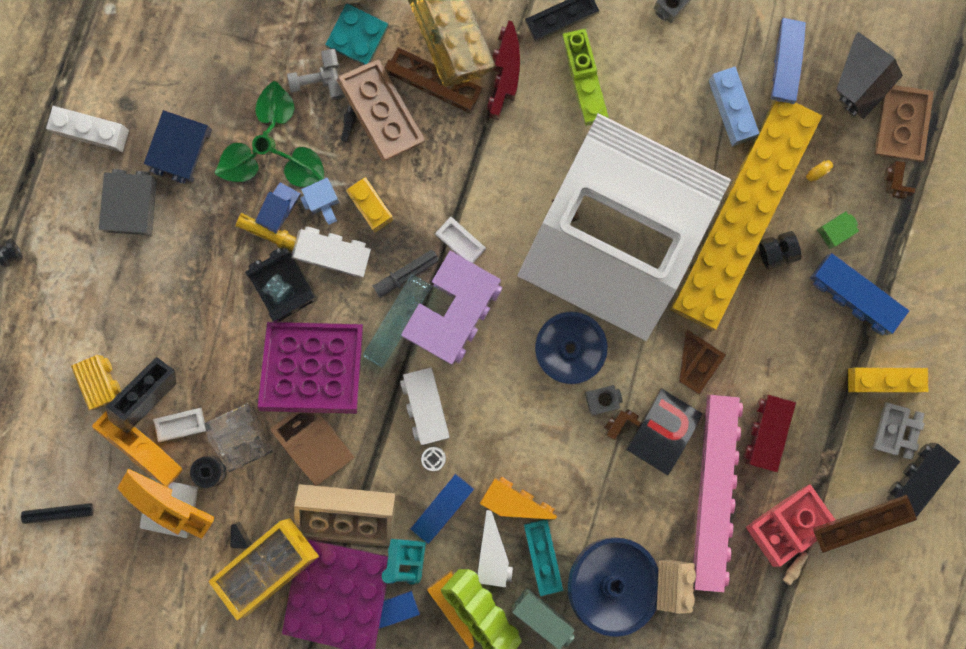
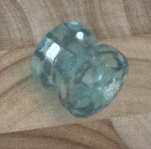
(277, 288)

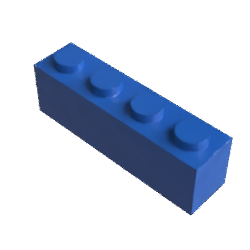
(859, 295)

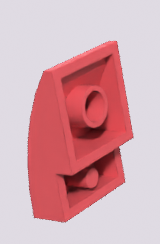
(790, 526)

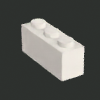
(87, 129)
(331, 252)
(425, 406)

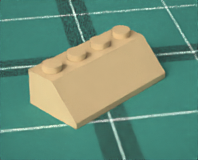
(345, 515)

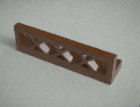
(428, 85)
(864, 523)

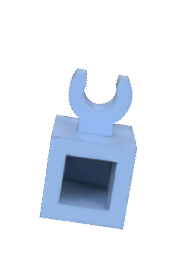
(319, 198)

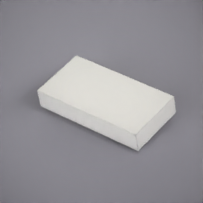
(460, 240)
(179, 425)

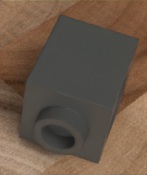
(669, 14)
(595, 407)

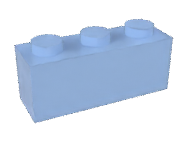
(733, 106)

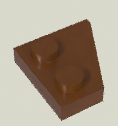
(698, 362)

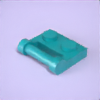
(404, 553)

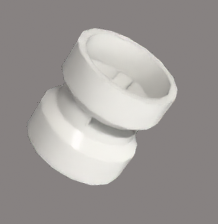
(433, 458)

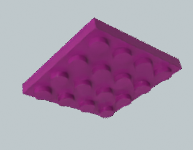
(311, 368)
(337, 598)

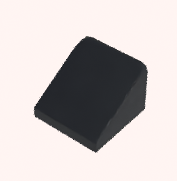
(239, 537)

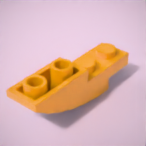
(139, 450)
(158, 505)

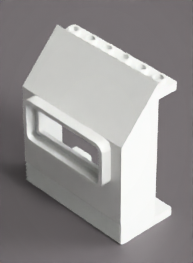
(644, 184)

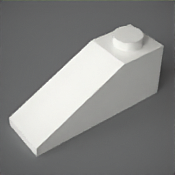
(493, 560)

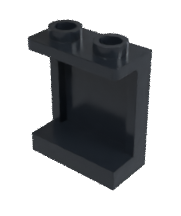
(282, 264)

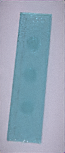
(391, 328)

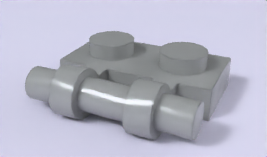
(892, 428)

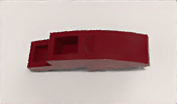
(508, 63)

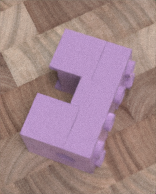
(471, 292)

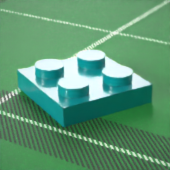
(357, 34)

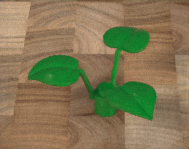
(238, 162)

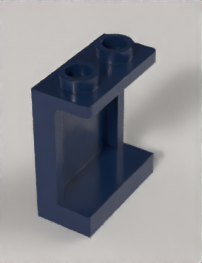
(176, 147)

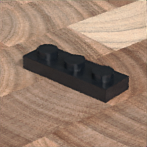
(560, 17)

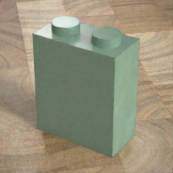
(543, 619)

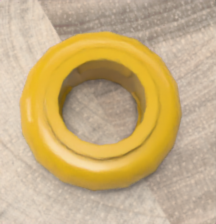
(819, 170)

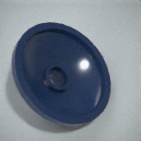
(584, 335)

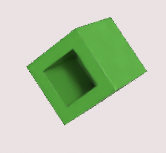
(838, 229)

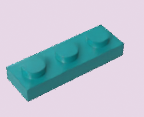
(543, 557)

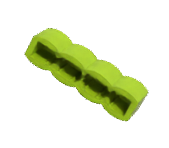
(478, 611)

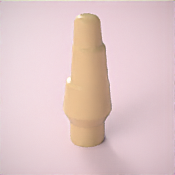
(794, 570)

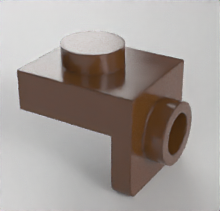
(894, 177)
(615, 424)

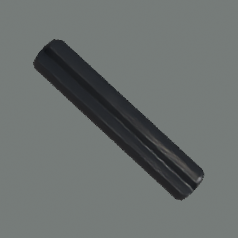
(57, 513)

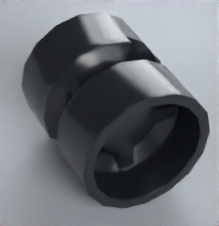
(771, 251)
(208, 471)

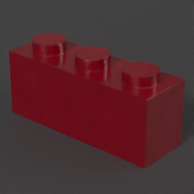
(769, 432)

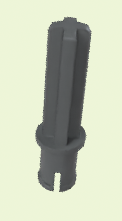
(402, 275)

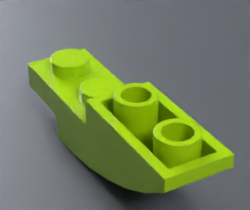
(584, 75)

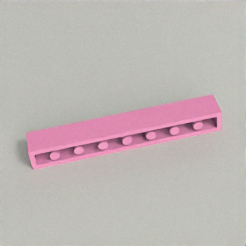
(715, 492)

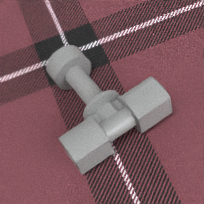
(327, 75)

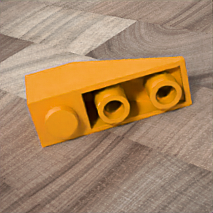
(510, 503)

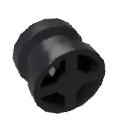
(9, 252)

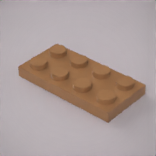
(380, 110)

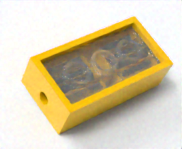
(263, 568)

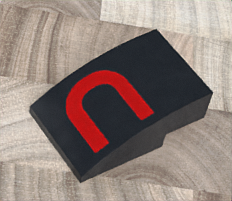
(664, 432)

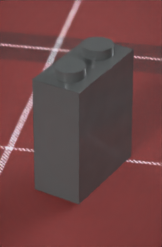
(128, 203)

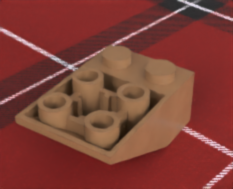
(312, 444)

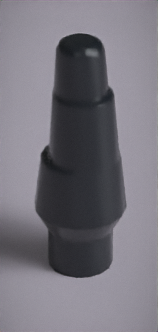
(349, 121)

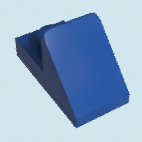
(277, 207)

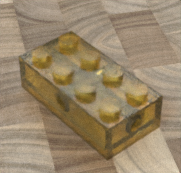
(453, 39)

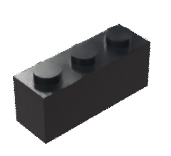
(141, 395)
(924, 476)

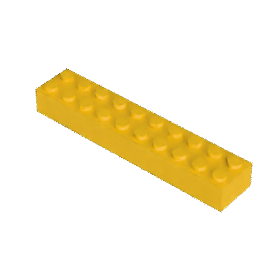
(745, 214)

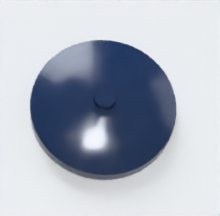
(614, 586)

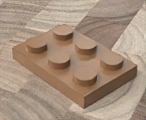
(904, 123)

